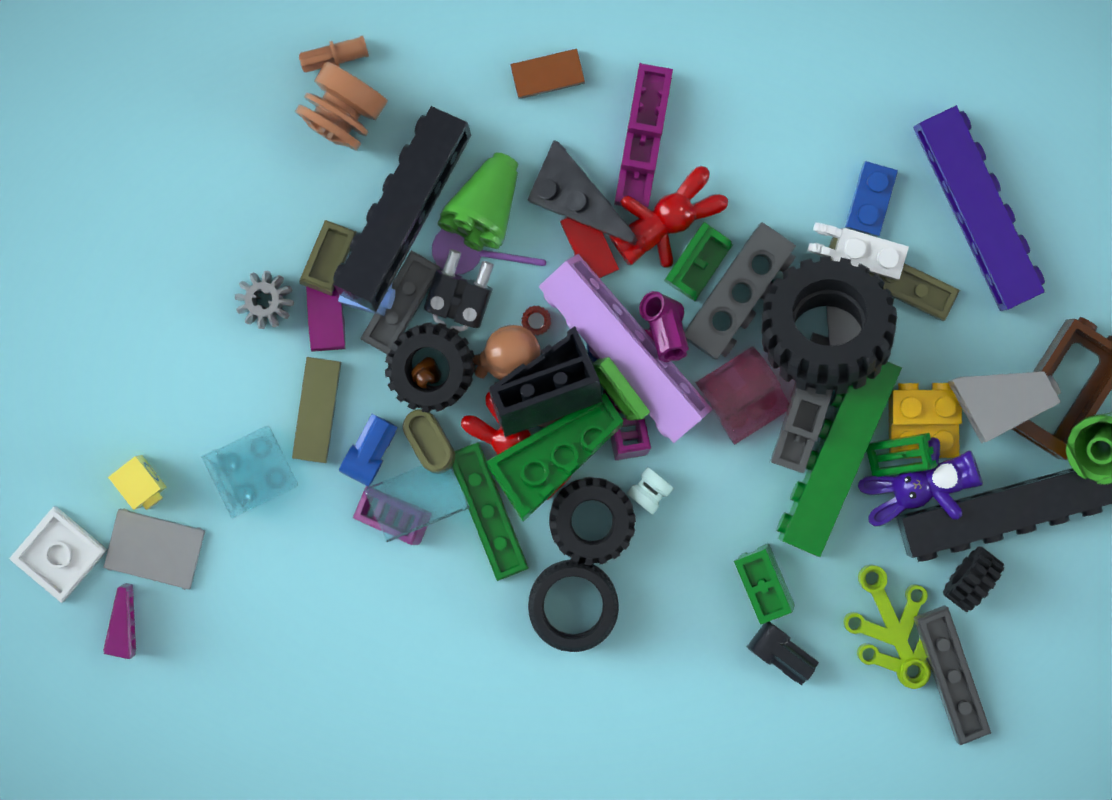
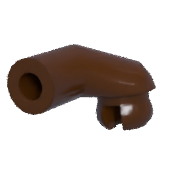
(426, 372)

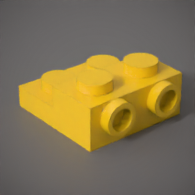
(924, 412)

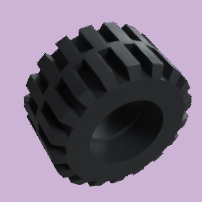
(456, 353)
(622, 521)

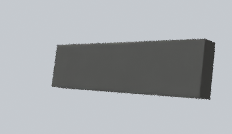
(952, 675)

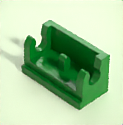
(698, 261)
(764, 584)

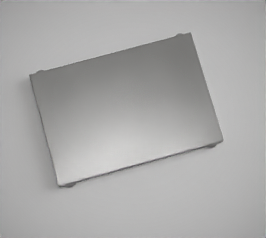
(154, 549)

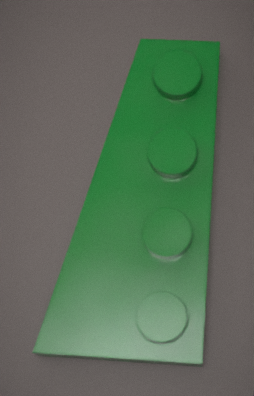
(549, 457)

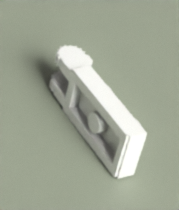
(878, 254)

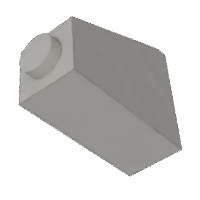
(1004, 400)

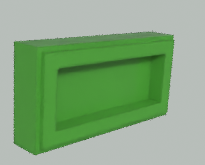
(620, 390)

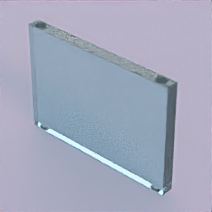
(415, 501)

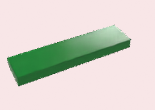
(488, 512)

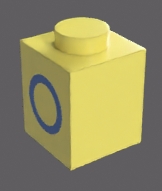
(138, 483)

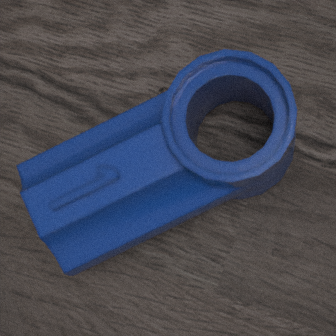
(365, 457)

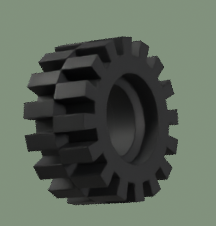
(973, 579)

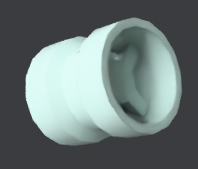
(650, 490)

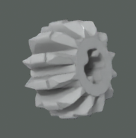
(260, 311)

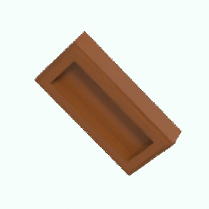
(547, 73)

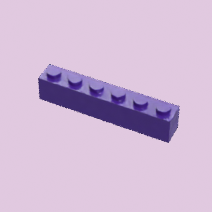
(979, 208)

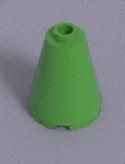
(1091, 448)

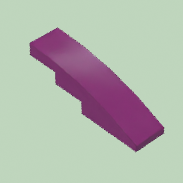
(644, 133)

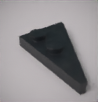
(570, 193)

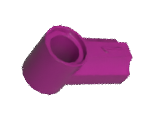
(665, 321)

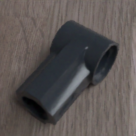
(776, 648)

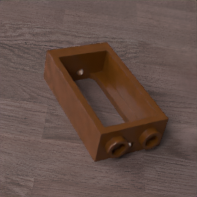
(1091, 395)

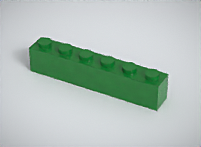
(835, 462)

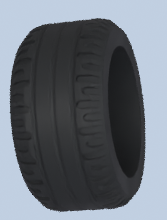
(580, 641)

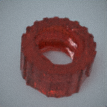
(536, 309)

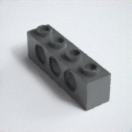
(763, 243)

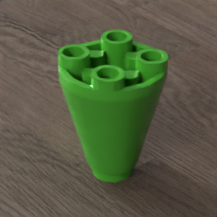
(483, 204)

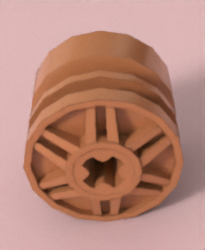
(341, 106)

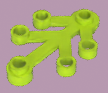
(895, 633)

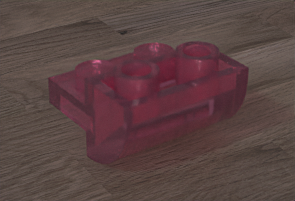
(744, 394)

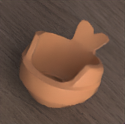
(506, 351)

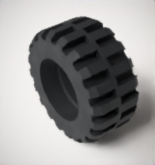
(835, 286)

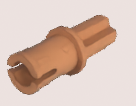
(333, 53)

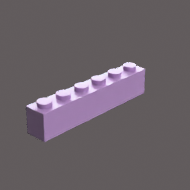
(617, 335)

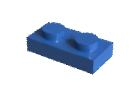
(871, 199)

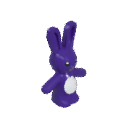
(918, 487)

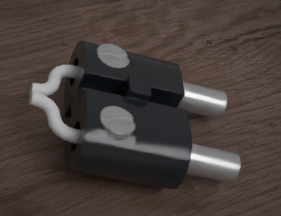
(458, 297)

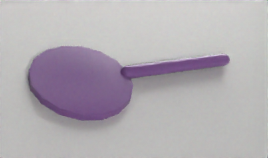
(470, 258)

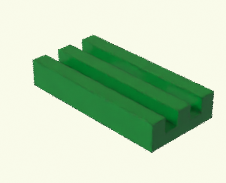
(923, 451)

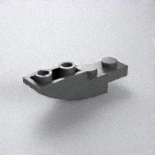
(801, 423)

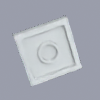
(58, 554)

